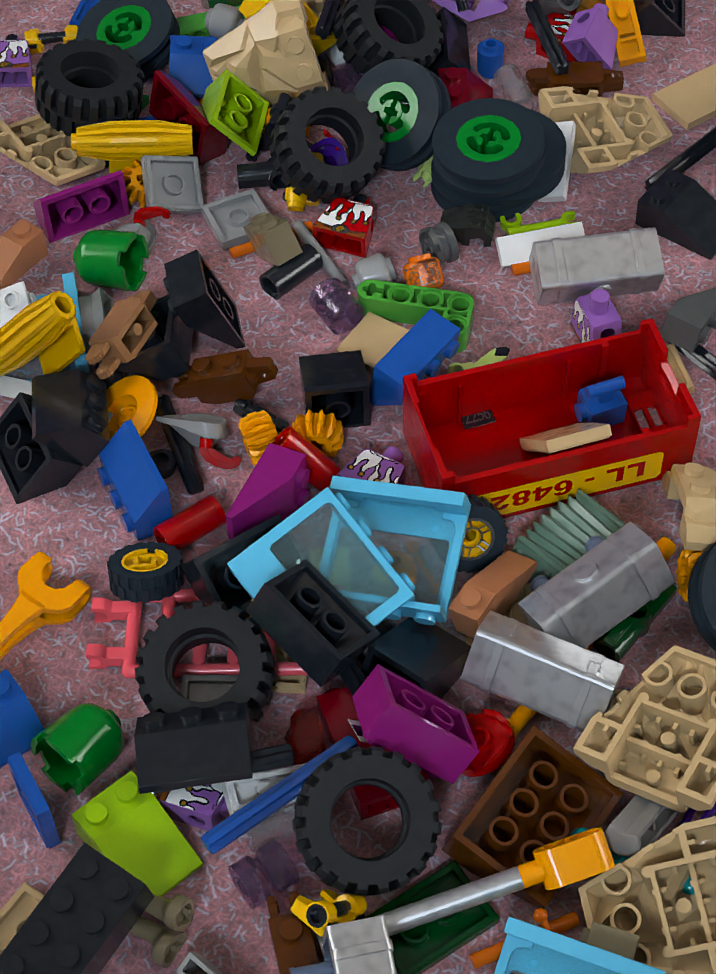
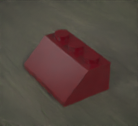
(463, 85)
(176, 104)

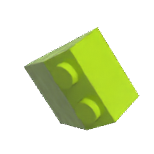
(235, 110)
(137, 835)

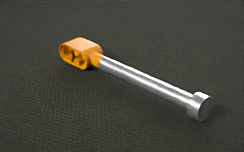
(554, 865)

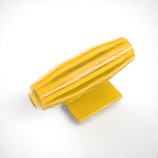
(129, 140)
(44, 330)

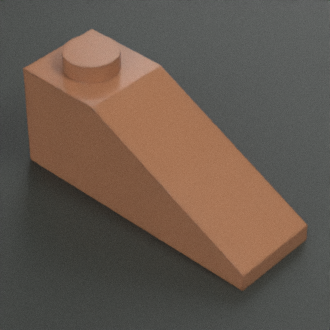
(20, 250)
(492, 590)

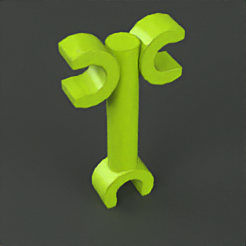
(517, 227)

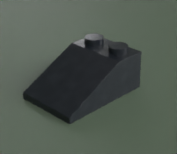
(680, 212)
(202, 299)

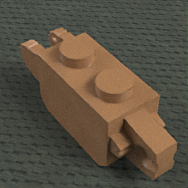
(122, 333)

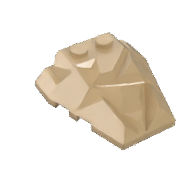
(270, 52)
(606, 128)
(45, 151)
(697, 491)
(661, 734)
(648, 897)

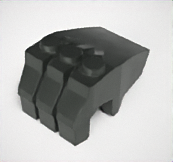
(471, 222)

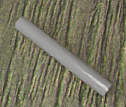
(328, 265)

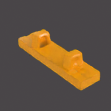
(624, 18)

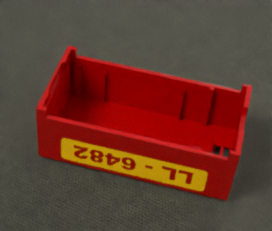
(538, 396)

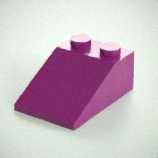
(273, 488)

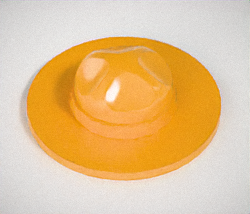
(133, 400)

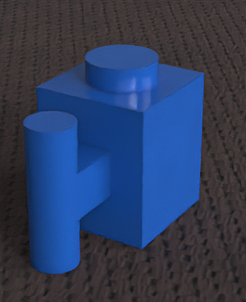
(602, 402)

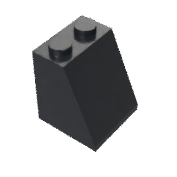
(337, 386)
(420, 655)

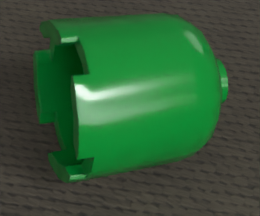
(112, 259)
(79, 746)

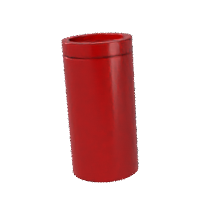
(319, 464)
(191, 523)

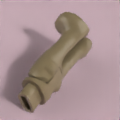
(167, 939)

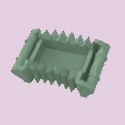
(563, 534)

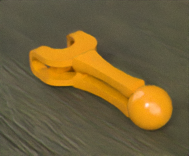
(39, 603)

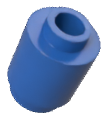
(489, 57)

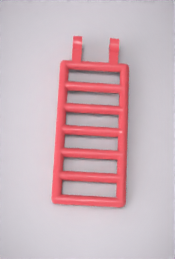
(103, 656)

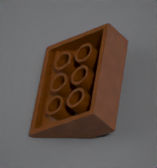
(528, 804)

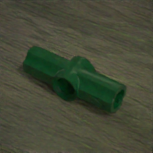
(624, 635)

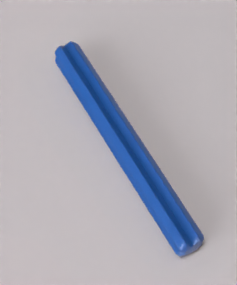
(269, 801)

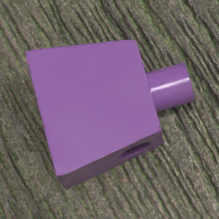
(592, 36)

